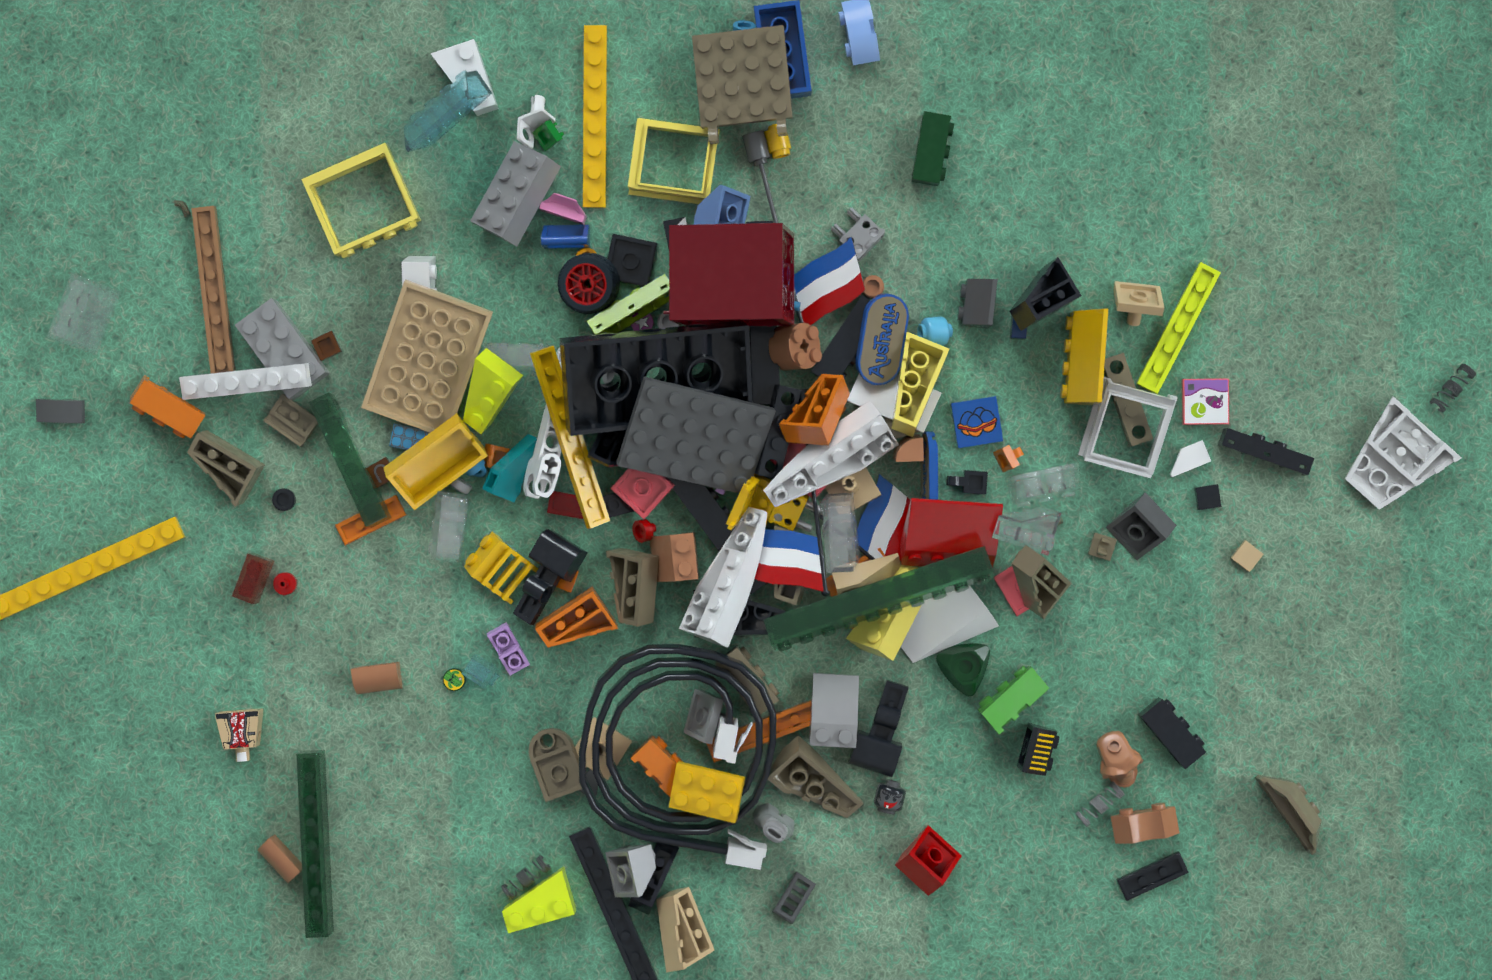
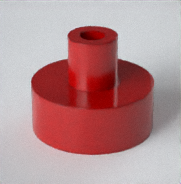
(643, 530)
(290, 583)

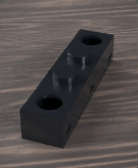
(775, 444)
(1256, 446)

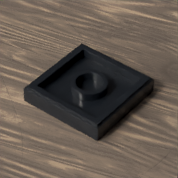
(632, 259)

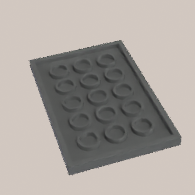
(695, 435)

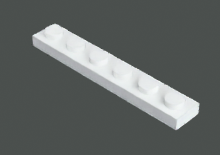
(245, 381)

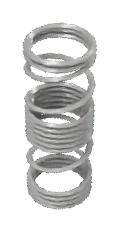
(1099, 804)

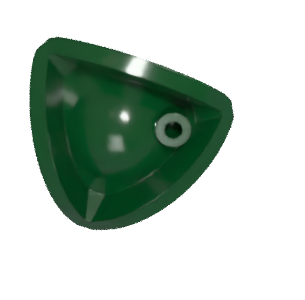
(964, 666)

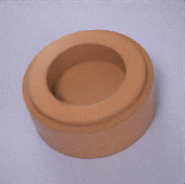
(873, 286)

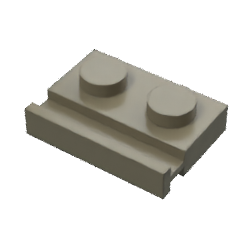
(291, 420)

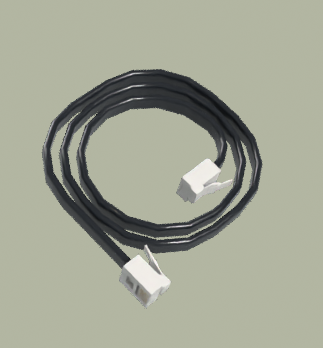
(738, 850)

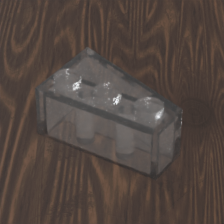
(449, 526)

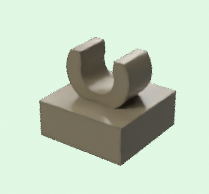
(1102, 546)

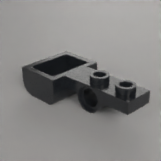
(557, 560)
(876, 749)

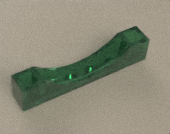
(338, 437)

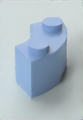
(860, 32)

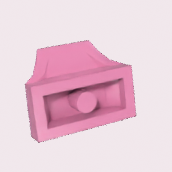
(564, 208)

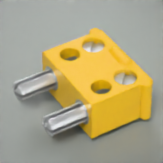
(788, 514)

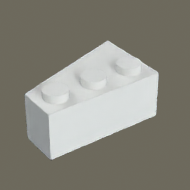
(466, 57)

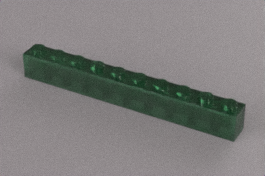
(879, 598)

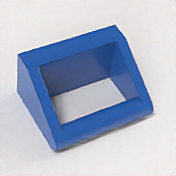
(565, 236)

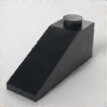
(664, 858)

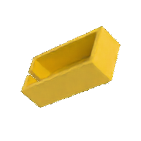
(435, 461)

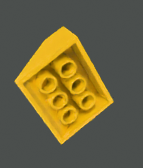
(1085, 356)

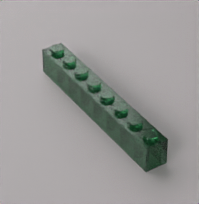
(315, 843)

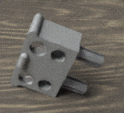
(863, 238)

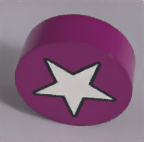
(644, 323)

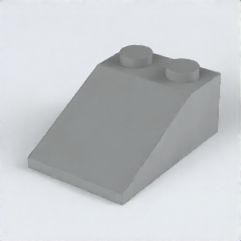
(834, 710)

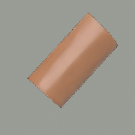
(909, 449)
(376, 678)
(280, 858)

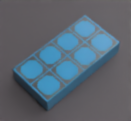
(405, 436)

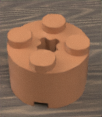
(795, 346)

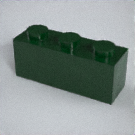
(932, 149)

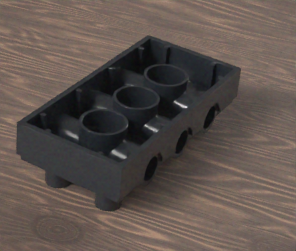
(631, 354)

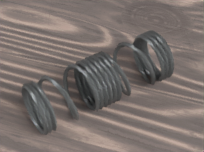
(1453, 386)
(524, 879)

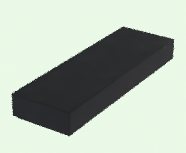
(1152, 876)

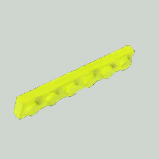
(1178, 328)

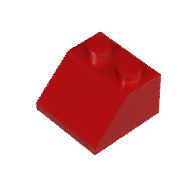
(928, 861)

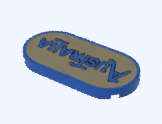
(882, 339)
(929, 467)

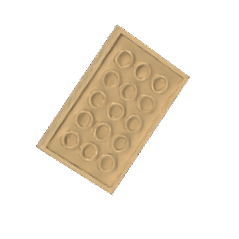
(426, 357)

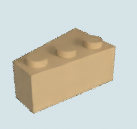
(682, 930)

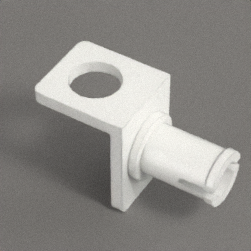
(533, 120)

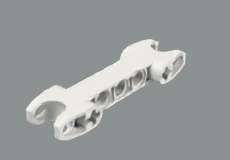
(546, 461)

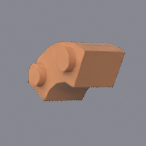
(1144, 824)

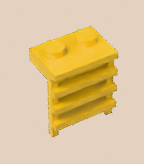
(753, 496)
(489, 558)

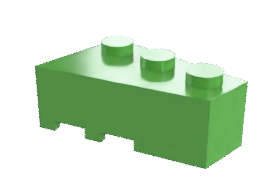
(1012, 698)

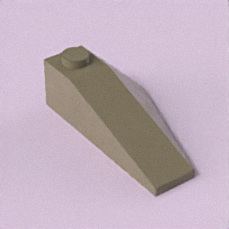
(808, 775)

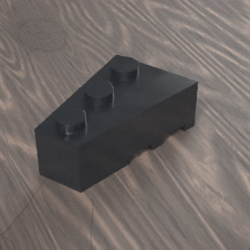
(1045, 295)

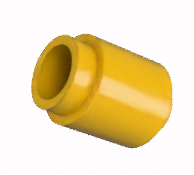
(777, 146)

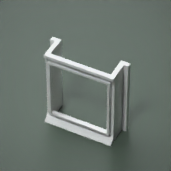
(1096, 418)

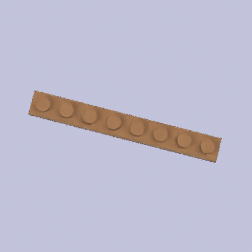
(213, 289)

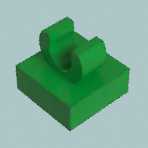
(547, 135)

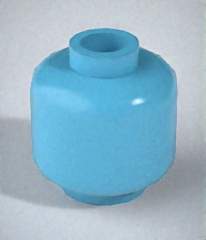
(935, 330)

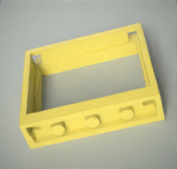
(348, 166)

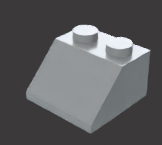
(631, 869)

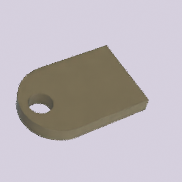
(555, 765)

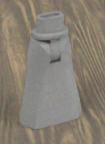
(774, 826)

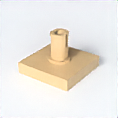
(1138, 300)
(860, 484)
(620, 746)

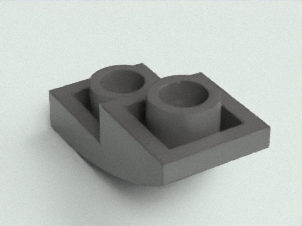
(60, 411)

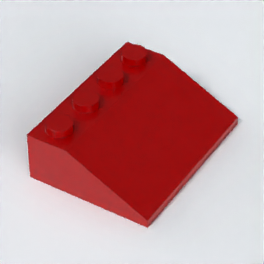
(946, 529)

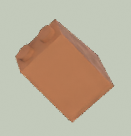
(676, 557)

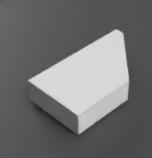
(1190, 458)

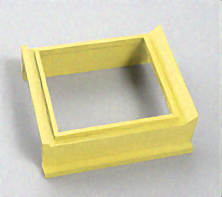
(664, 192)

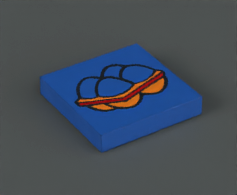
(976, 422)

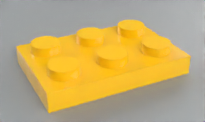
(706, 792)

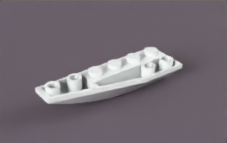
(854, 445)
(727, 582)

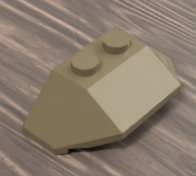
(1295, 809)

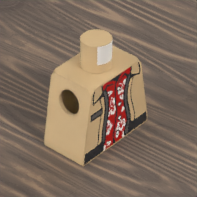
(240, 730)

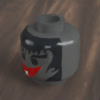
(889, 797)

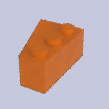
(166, 408)
(818, 413)
(576, 619)
(657, 762)

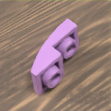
(508, 648)

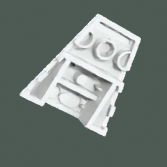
(1397, 456)
(947, 623)

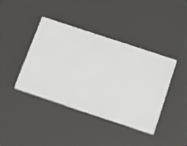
(884, 398)

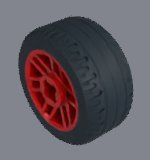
(573, 284)

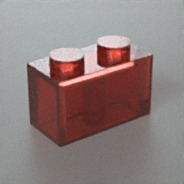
(253, 578)

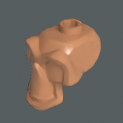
(1118, 759)

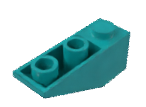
(509, 472)

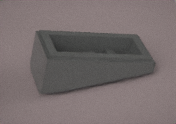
(784, 915)

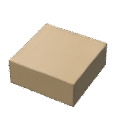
(1247, 556)

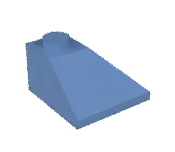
(723, 207)

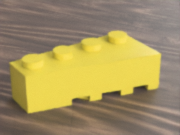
(917, 377)
(887, 633)

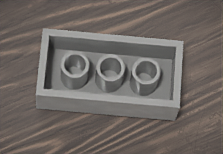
(515, 193)
(280, 343)

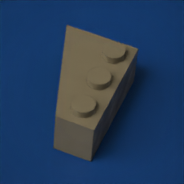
(226, 464)
(1038, 581)
(744, 656)

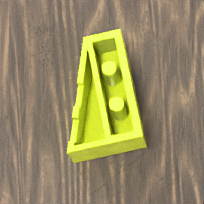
(489, 390)
(541, 904)

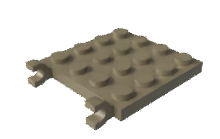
(742, 79)

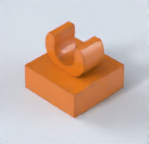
(1007, 457)

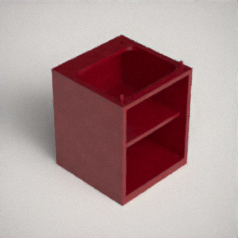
(731, 274)

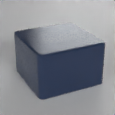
(1015, 332)

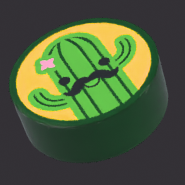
(453, 679)

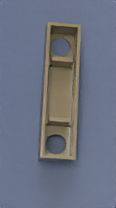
(1129, 411)

